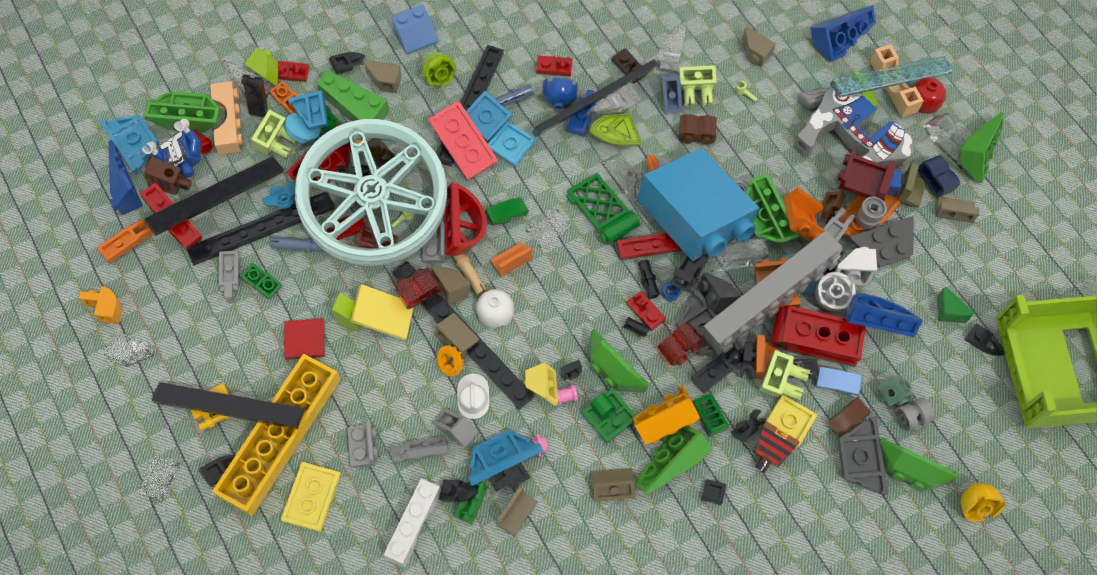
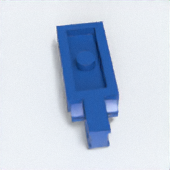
(578, 122)

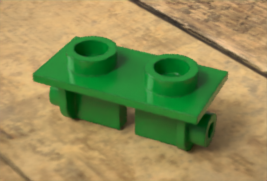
(468, 509)

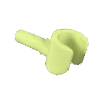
(742, 90)
(405, 216)

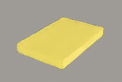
(381, 312)
(311, 497)

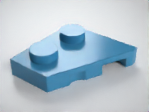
(311, 109)

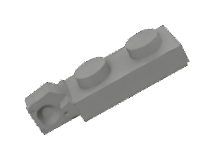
(229, 273)
(419, 448)

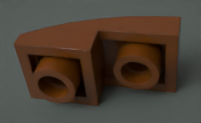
(849, 417)

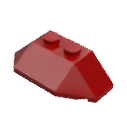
(337, 158)

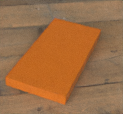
(891, 203)

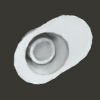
(473, 396)

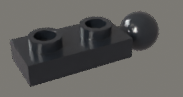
(716, 370)

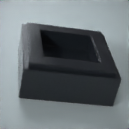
(713, 492)

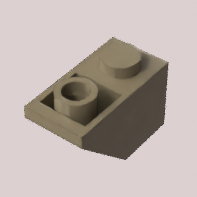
(385, 76)

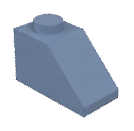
(671, 92)

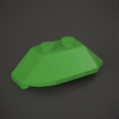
(175, 106)
(772, 216)
(613, 367)
(914, 468)

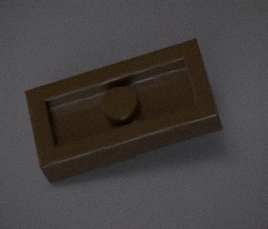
(626, 63)
(379, 152)

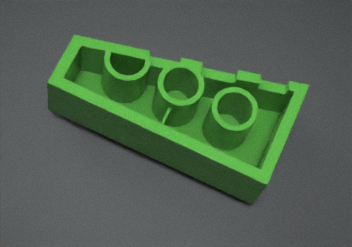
(352, 99)

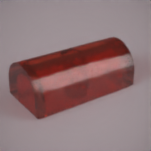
(367, 239)

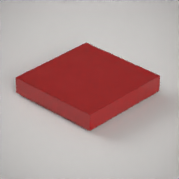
(304, 338)

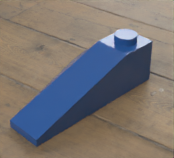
(121, 186)

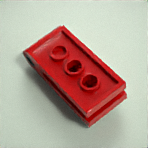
(800, 331)

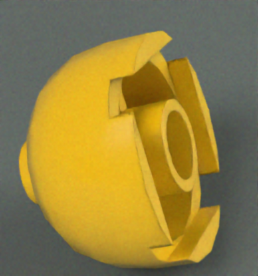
(980, 501)

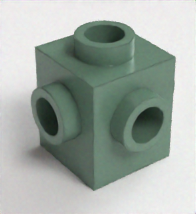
(895, 391)

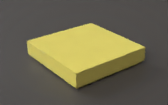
(792, 418)

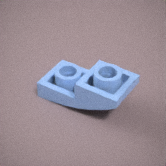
(839, 380)

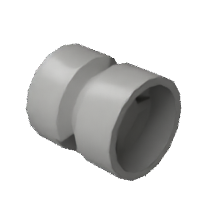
(871, 213)
(915, 414)

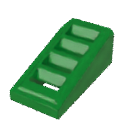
(711, 430)

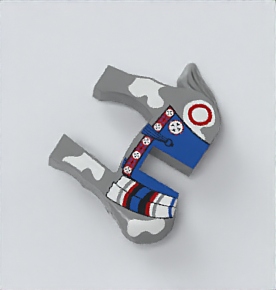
(846, 117)

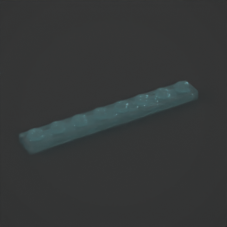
(891, 76)

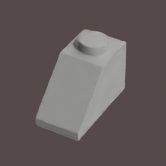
(455, 427)

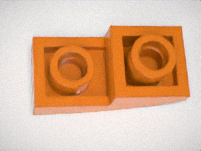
(281, 93)

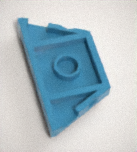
(129, 137)
(500, 454)

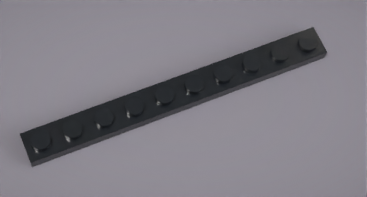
(480, 352)

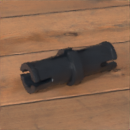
(648, 279)

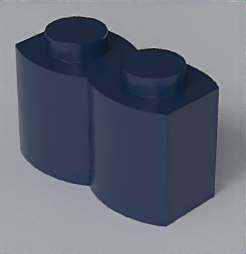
(938, 176)

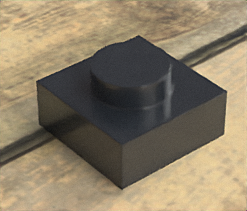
(571, 370)

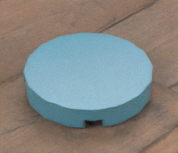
(298, 130)

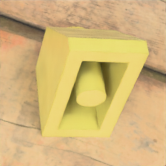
(542, 382)

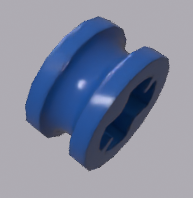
(670, 297)

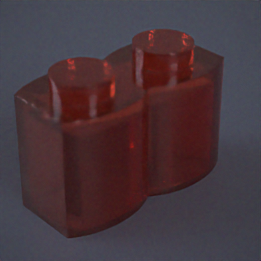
(417, 288)
(681, 344)

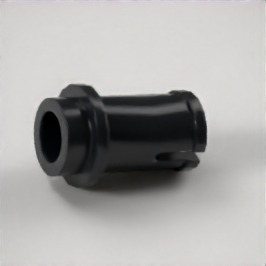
(636, 327)

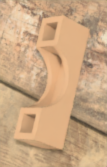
(906, 99)
(227, 136)

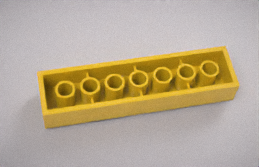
(271, 446)

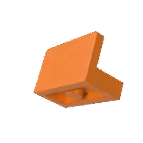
(511, 259)
(762, 356)

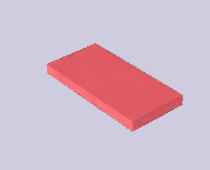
(463, 140)

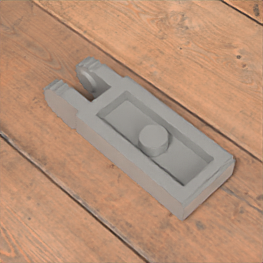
(837, 228)

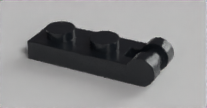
(255, 95)

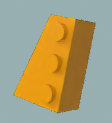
(666, 417)

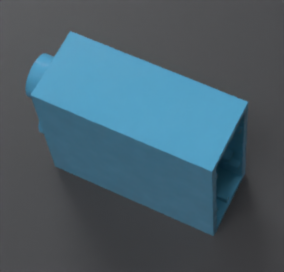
(698, 204)

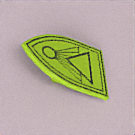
(616, 130)

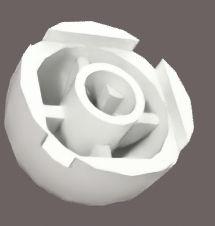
(834, 291)
(495, 308)

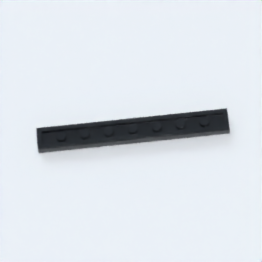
(477, 85)
(594, 98)
(213, 196)
(256, 230)
(228, 405)

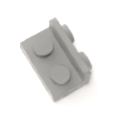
(435, 248)
(362, 446)

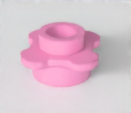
(540, 439)

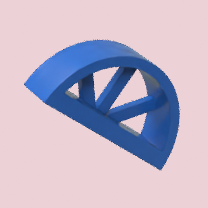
(882, 315)

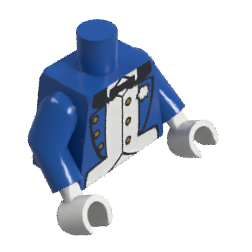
(180, 150)

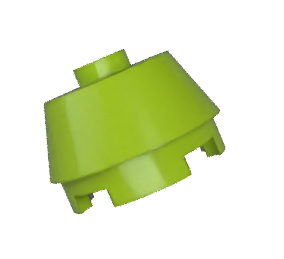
(438, 69)

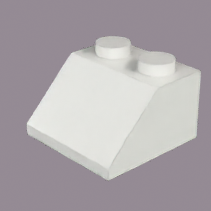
(859, 266)

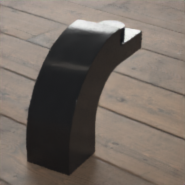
(688, 273)

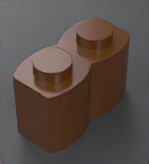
(697, 129)

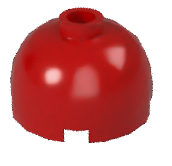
(932, 93)

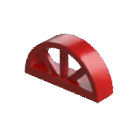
(183, 233)
(455, 241)

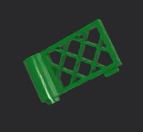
(612, 228)

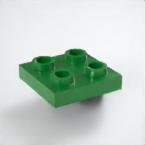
(609, 415)

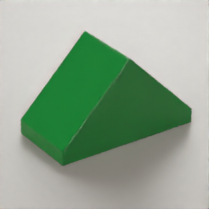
(952, 308)

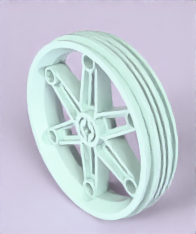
(359, 131)

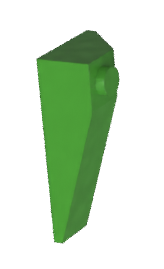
(980, 148)
(673, 458)

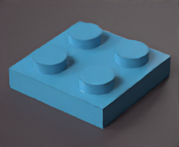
(488, 115)

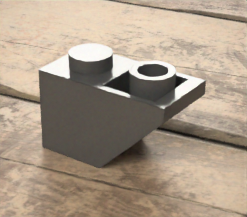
(717, 292)

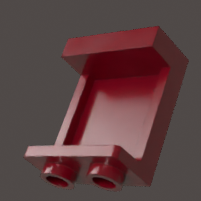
(865, 176)

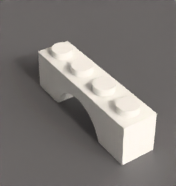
(405, 536)

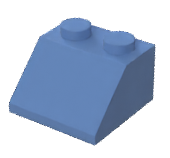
(414, 29)

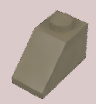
(757, 46)
(452, 284)

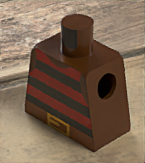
(166, 176)
(773, 447)

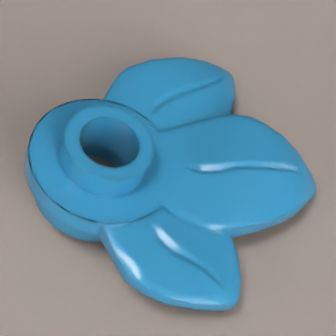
(280, 196)

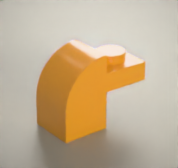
(106, 304)

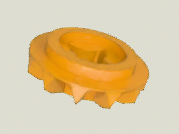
(443, 357)

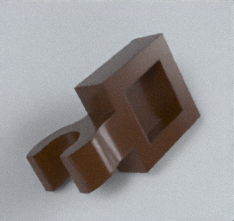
(832, 203)

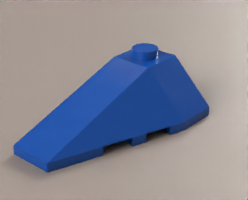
(838, 34)

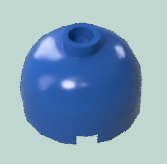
(559, 92)

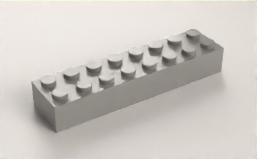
(772, 292)

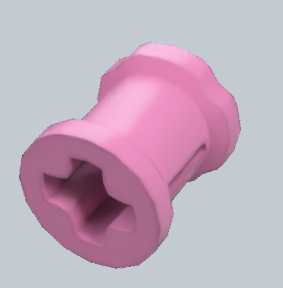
(567, 394)

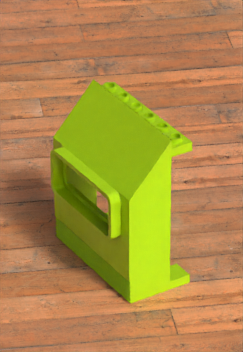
(1041, 359)

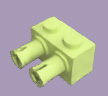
(698, 78)
(267, 134)
(776, 376)

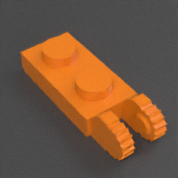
(124, 241)

